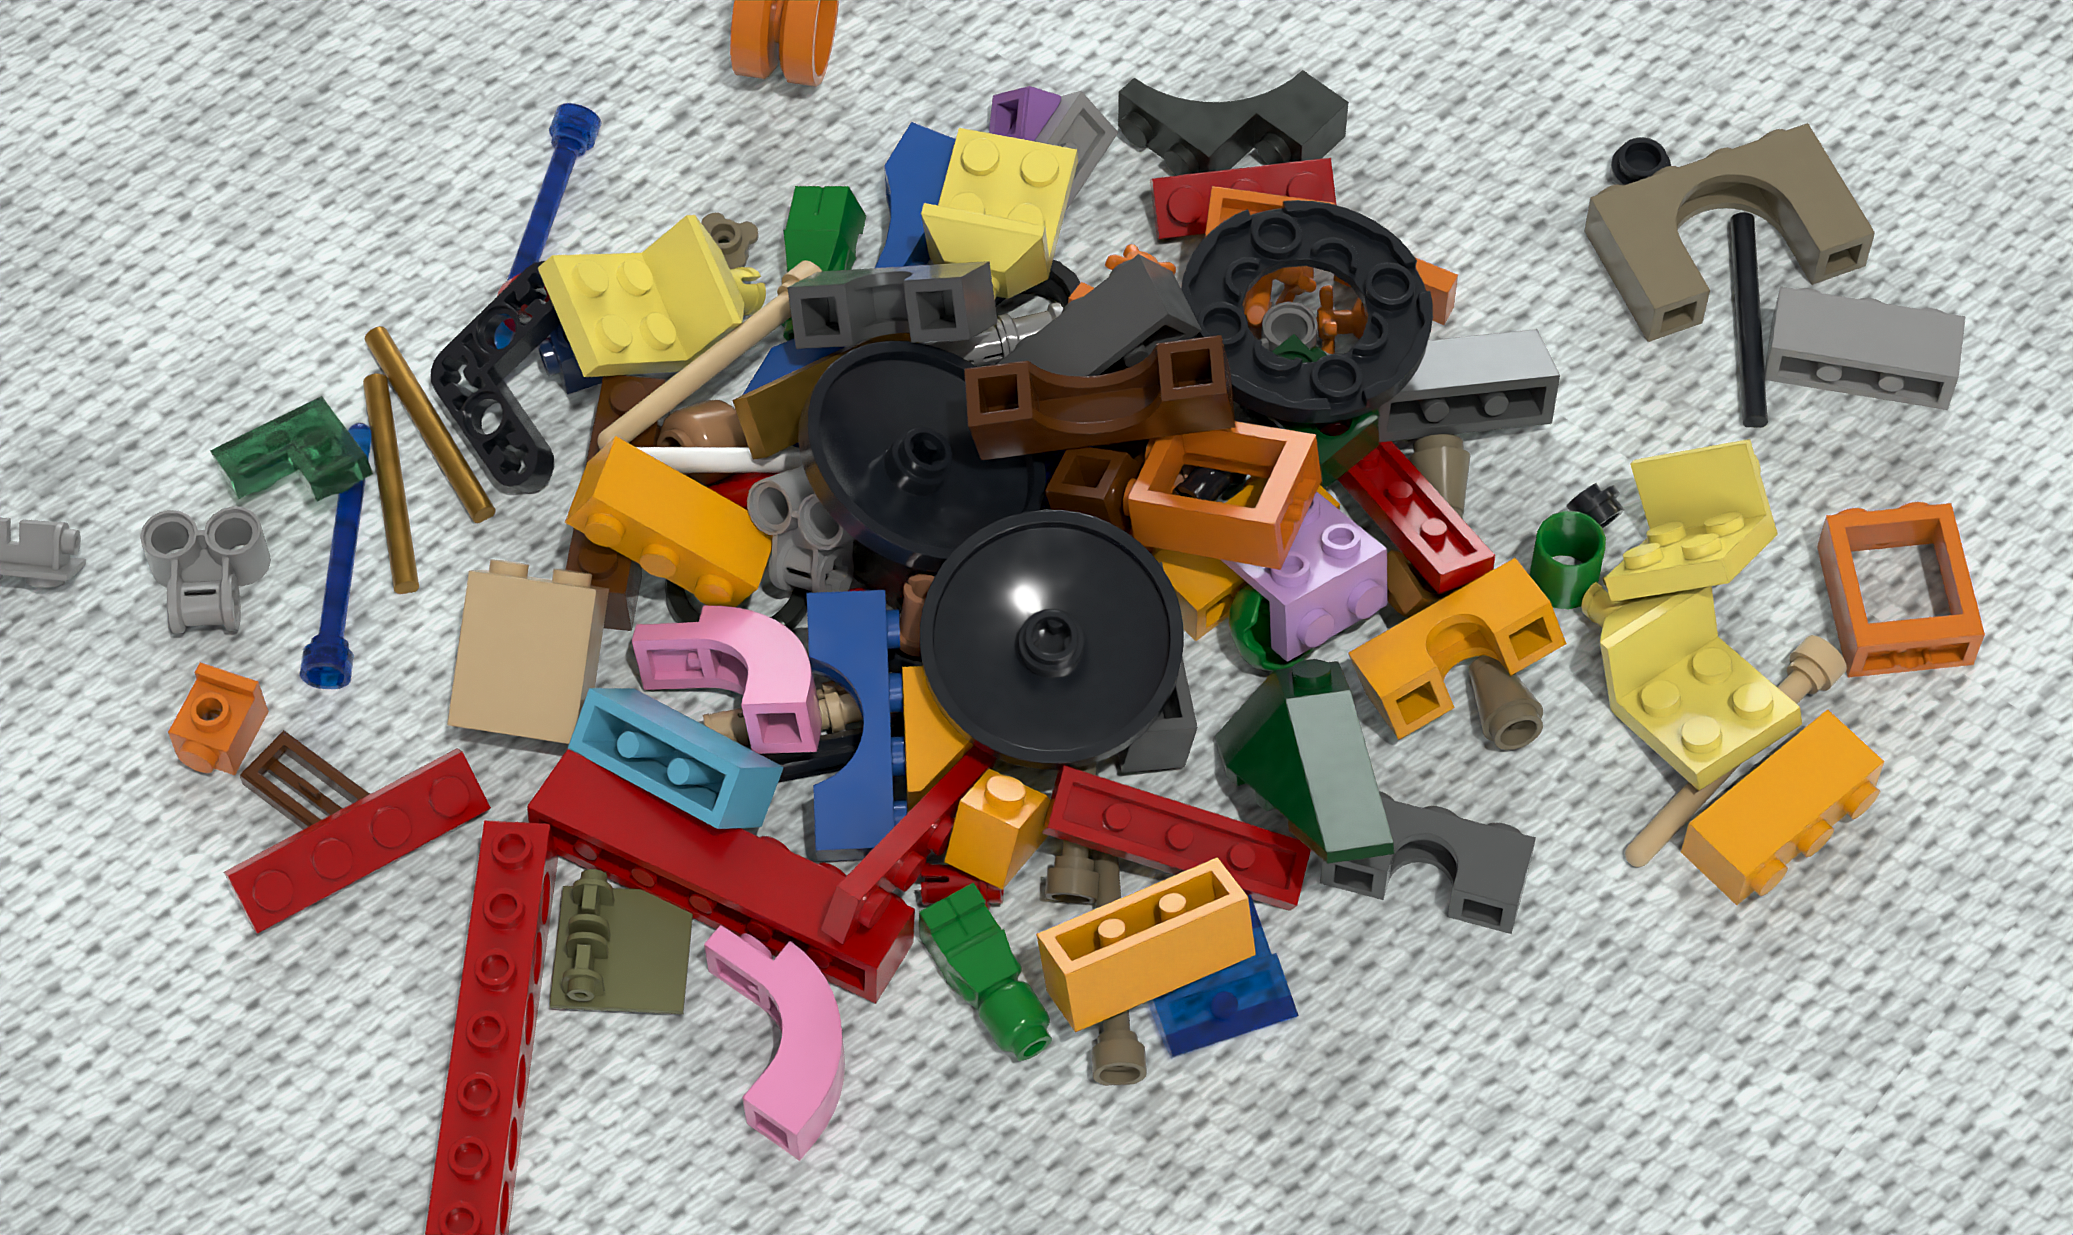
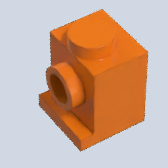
(238, 715)

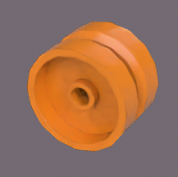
(783, 30)

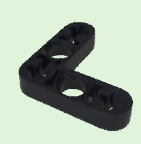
(486, 370)

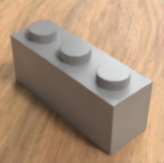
(1864, 347)

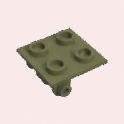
(619, 949)

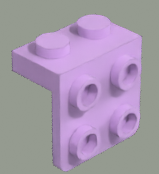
(1326, 582)

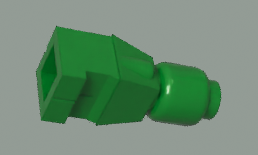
(822, 230)
(984, 971)

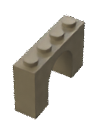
(1778, 178)

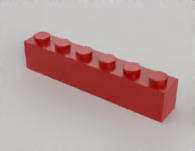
(715, 873)

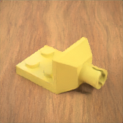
(1001, 207)
(650, 306)
(1703, 521)
(1684, 684)

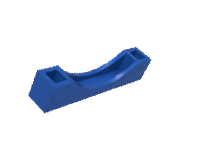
(912, 178)

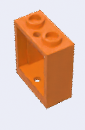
(1221, 529)
(1900, 643)

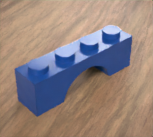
(850, 646)

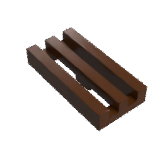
(281, 801)

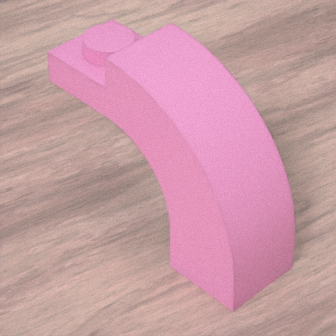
(744, 655)
(806, 1077)

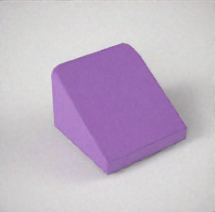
(1022, 112)

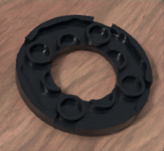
(1330, 240)

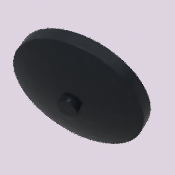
(897, 457)
(1051, 639)

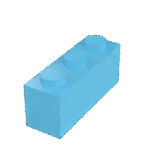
(675, 758)

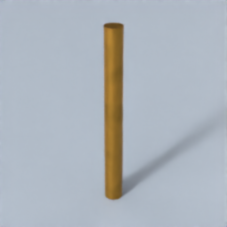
(429, 424)
(390, 484)

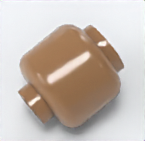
(703, 425)

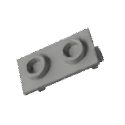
(41, 552)

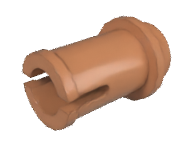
(911, 613)

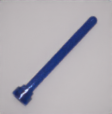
(572, 133)
(327, 659)

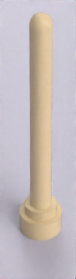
(709, 363)
(1812, 668)

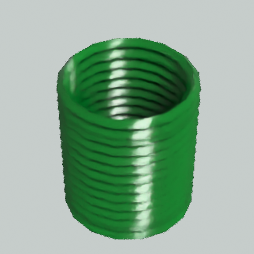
(1567, 535)

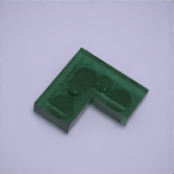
(301, 441)

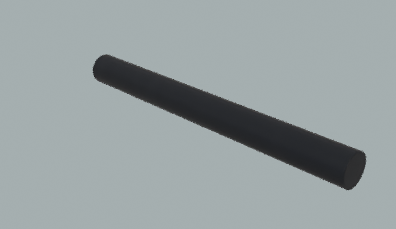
(1748, 320)

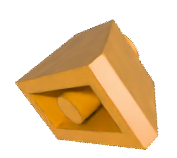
(929, 738)
(997, 828)

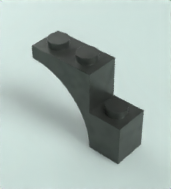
(1192, 136)

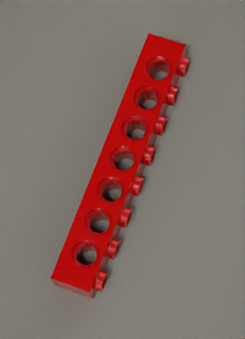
(494, 1031)

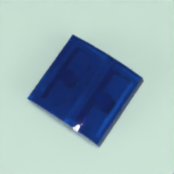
(1226, 1002)

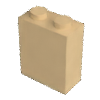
(527, 651)

